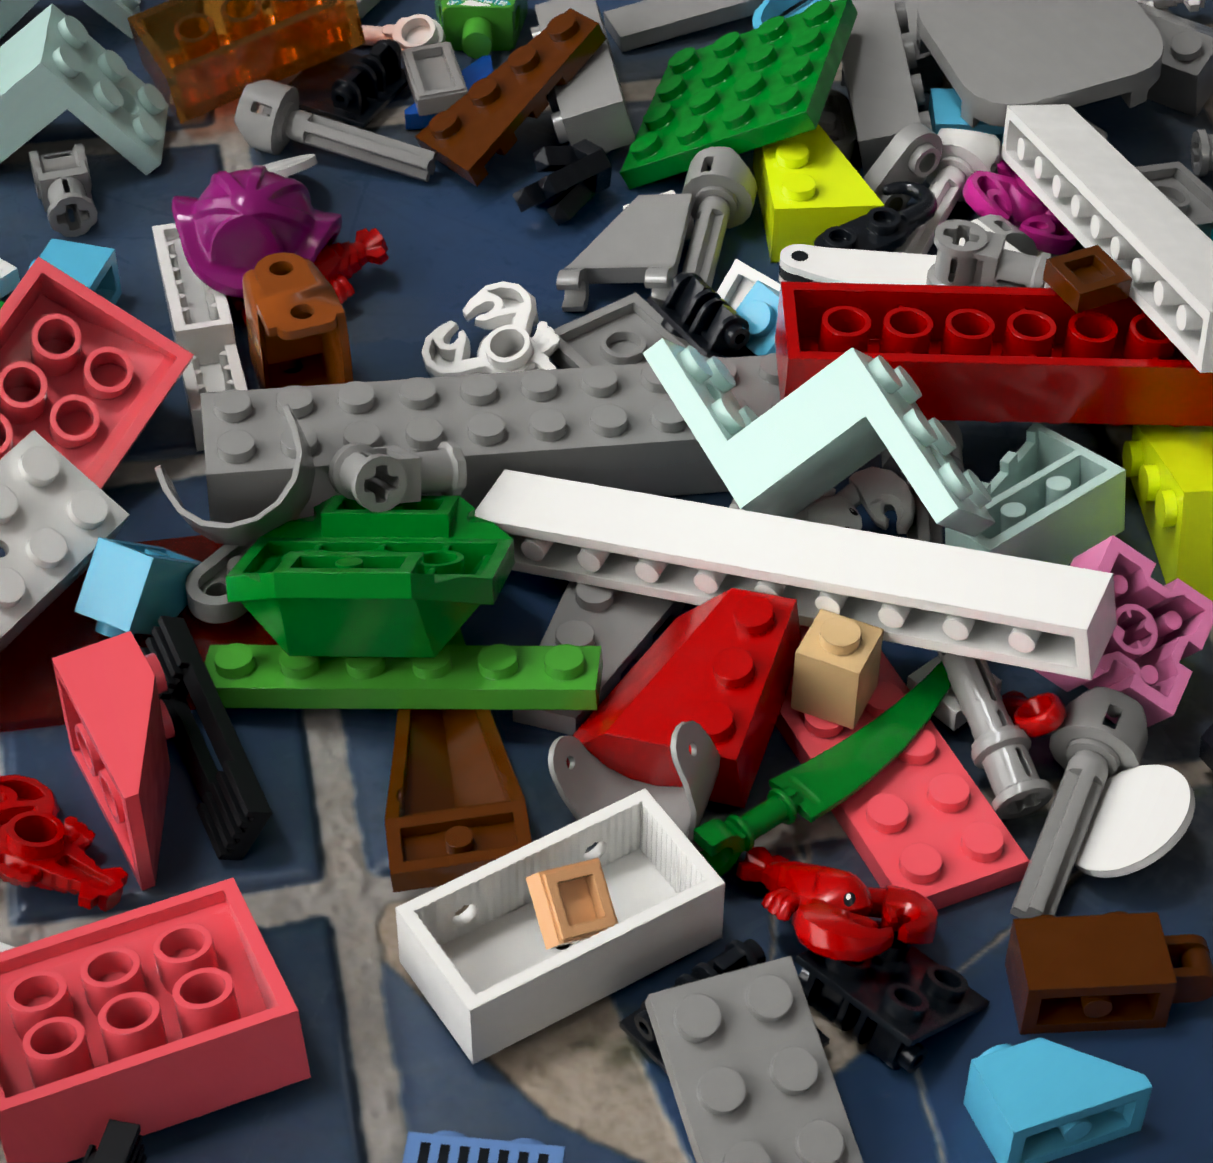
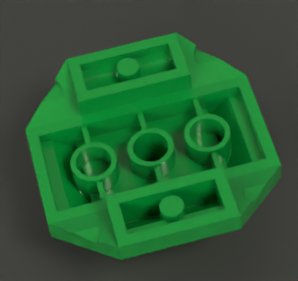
(373, 579)

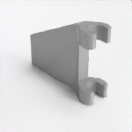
(634, 248)

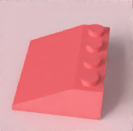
(79, 371)
(141, 1024)

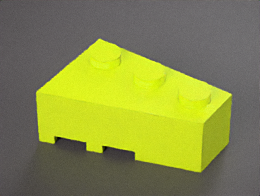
(807, 189)

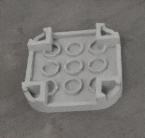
(1040, 52)

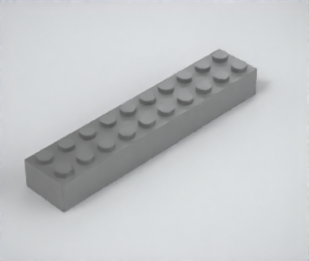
(567, 424)

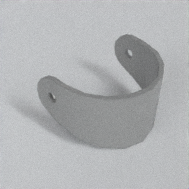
(285, 509)
(593, 786)

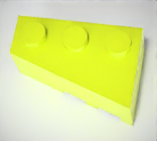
(1175, 493)

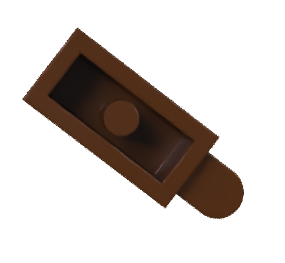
(1102, 972)

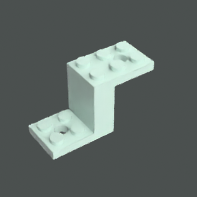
(60, 68)
(820, 435)

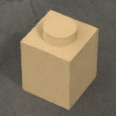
(836, 668)

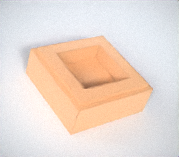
(571, 902)

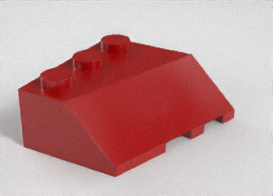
(712, 666)

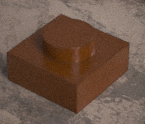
(1087, 279)

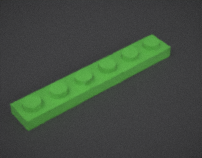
(455, 679)

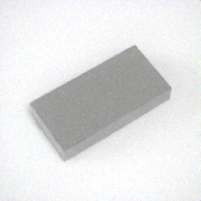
(433, 77)

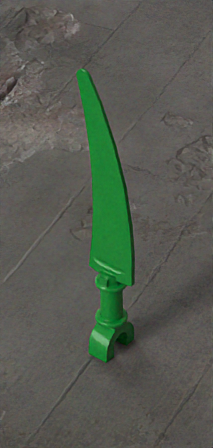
(827, 778)

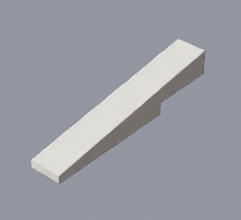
(200, 325)

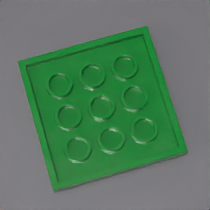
(742, 91)

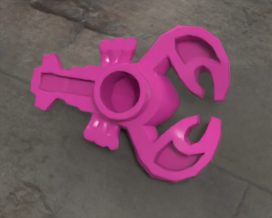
(1011, 198)

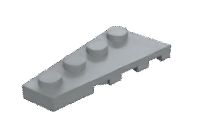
(605, 618)

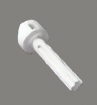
(960, 157)

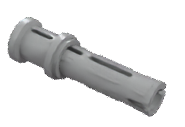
(998, 743)

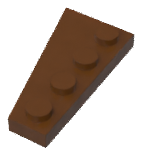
(518, 89)

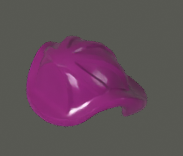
(245, 219)

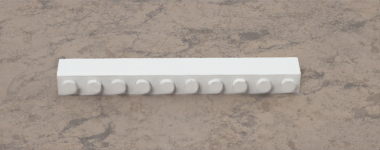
(1120, 210)
(913, 589)

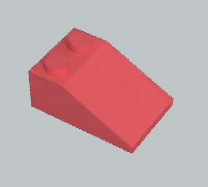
(120, 741)

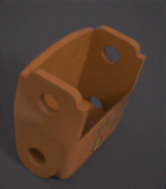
(295, 324)

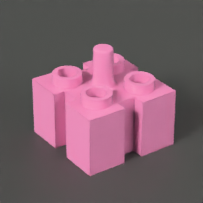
(1151, 635)

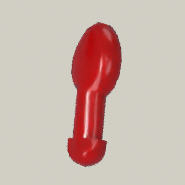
(1037, 714)

